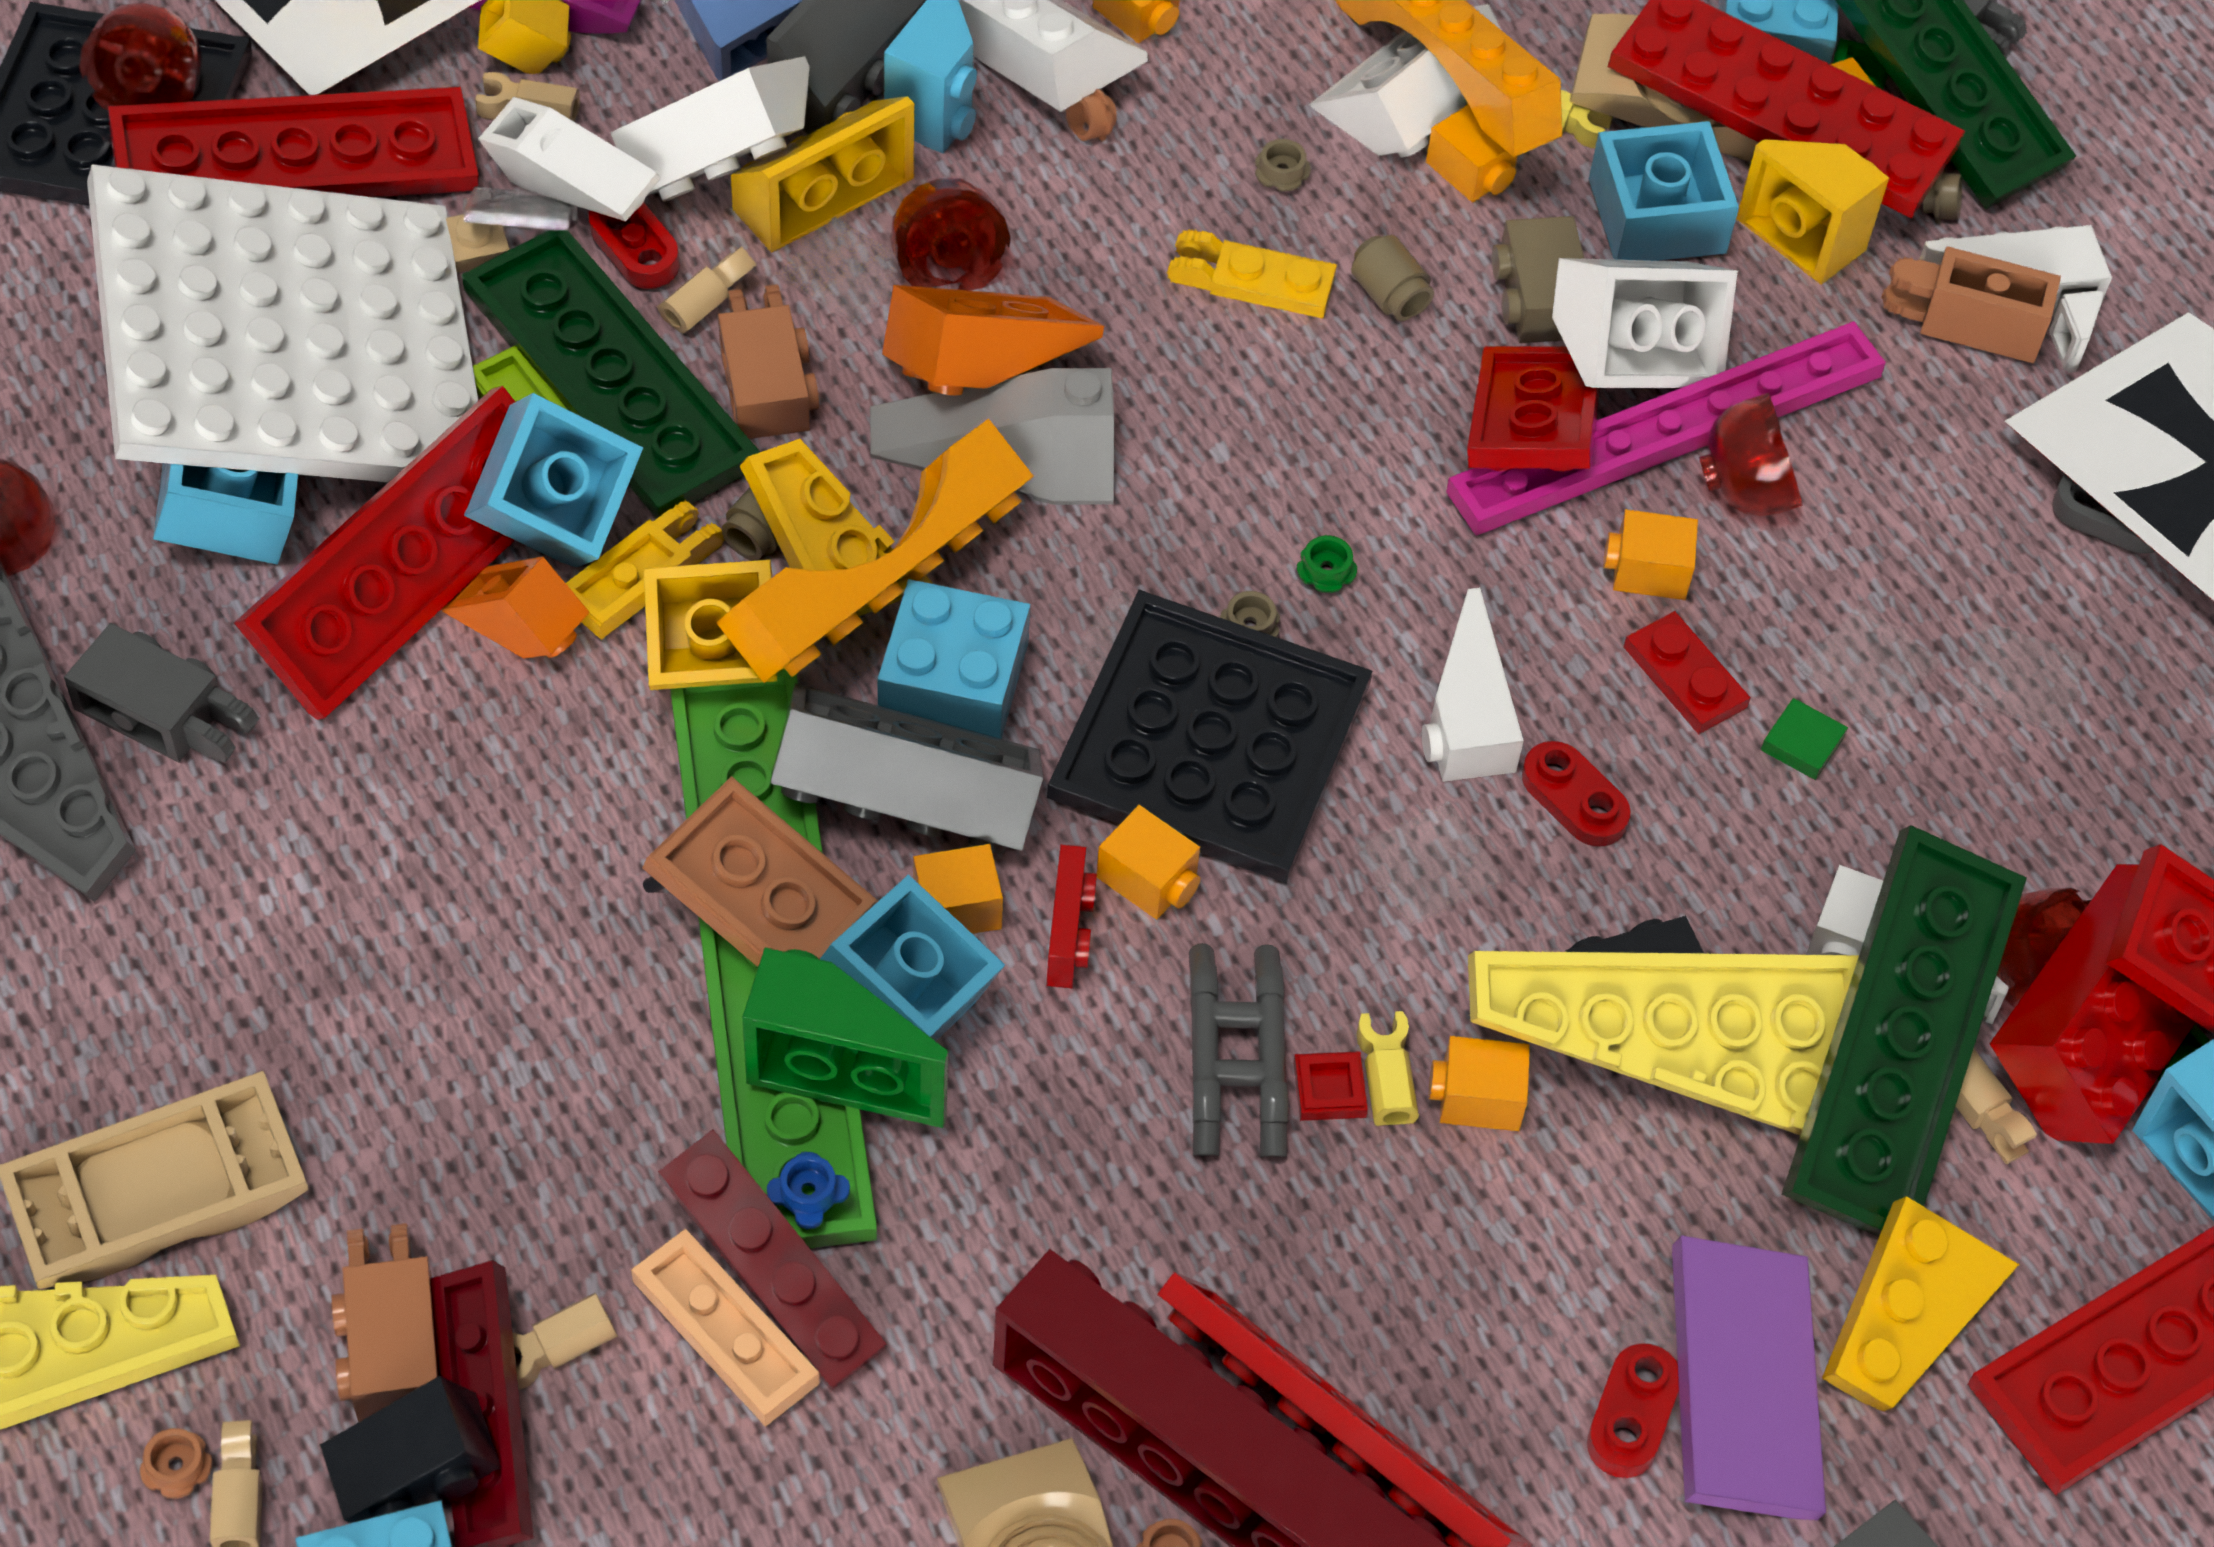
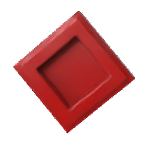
(1330, 1086)

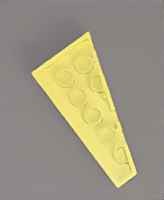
(1702, 1025)
(94, 1340)

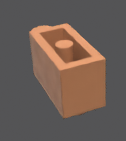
(1975, 301)
(764, 366)
(386, 1324)

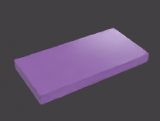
(1747, 1379)

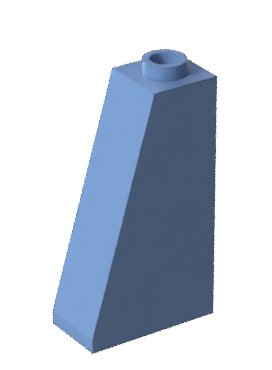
(733, 31)

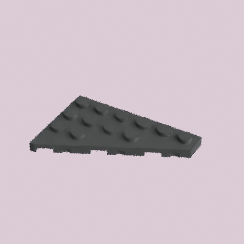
(49, 782)

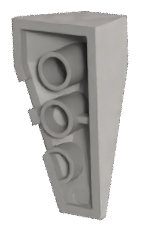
(1050, 417)

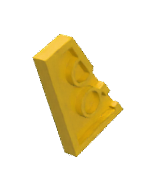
(813, 512)
(1911, 1303)

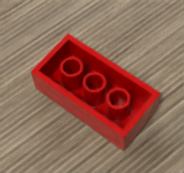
(2086, 1035)

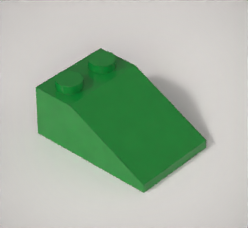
(838, 1043)

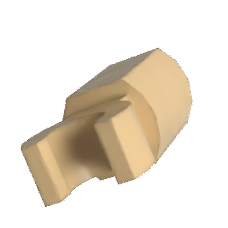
(560, 98)
(704, 291)
(1987, 1105)
(562, 1338)
(237, 1489)

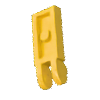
(1252, 273)
(615, 582)

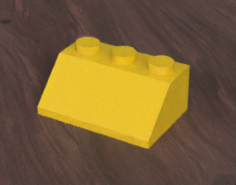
(826, 172)

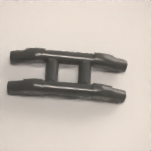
(1212, 1072)

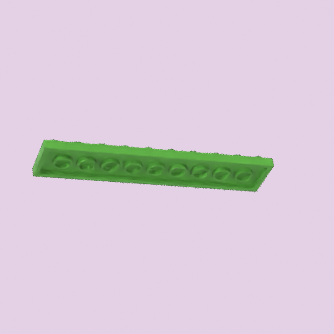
(737, 735)

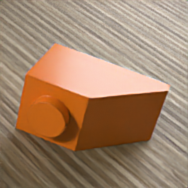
(521, 608)

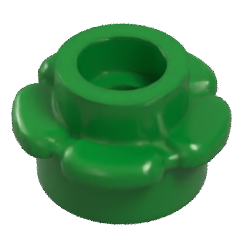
(1327, 551)

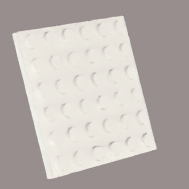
(276, 325)

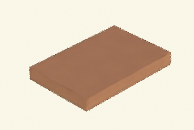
(756, 877)

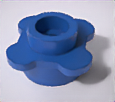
(803, 1171)

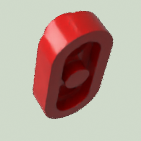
(638, 242)
(1573, 791)
(1636, 1406)

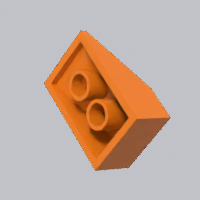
(978, 336)

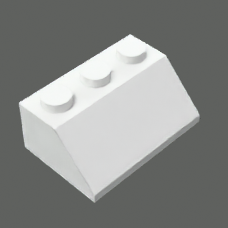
(1049, 47)
(1394, 96)
(719, 125)
(1644, 320)

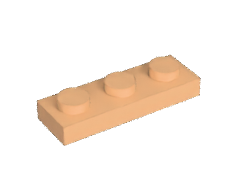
(725, 1327)

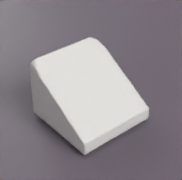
(2074, 325)

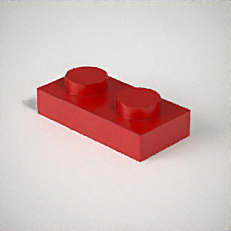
(1686, 672)
(1073, 893)

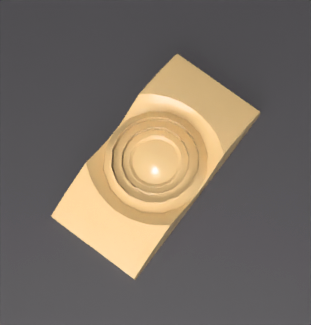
(1626, 99)
(153, 1182)
(1027, 1501)

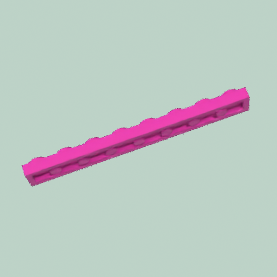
(1672, 426)

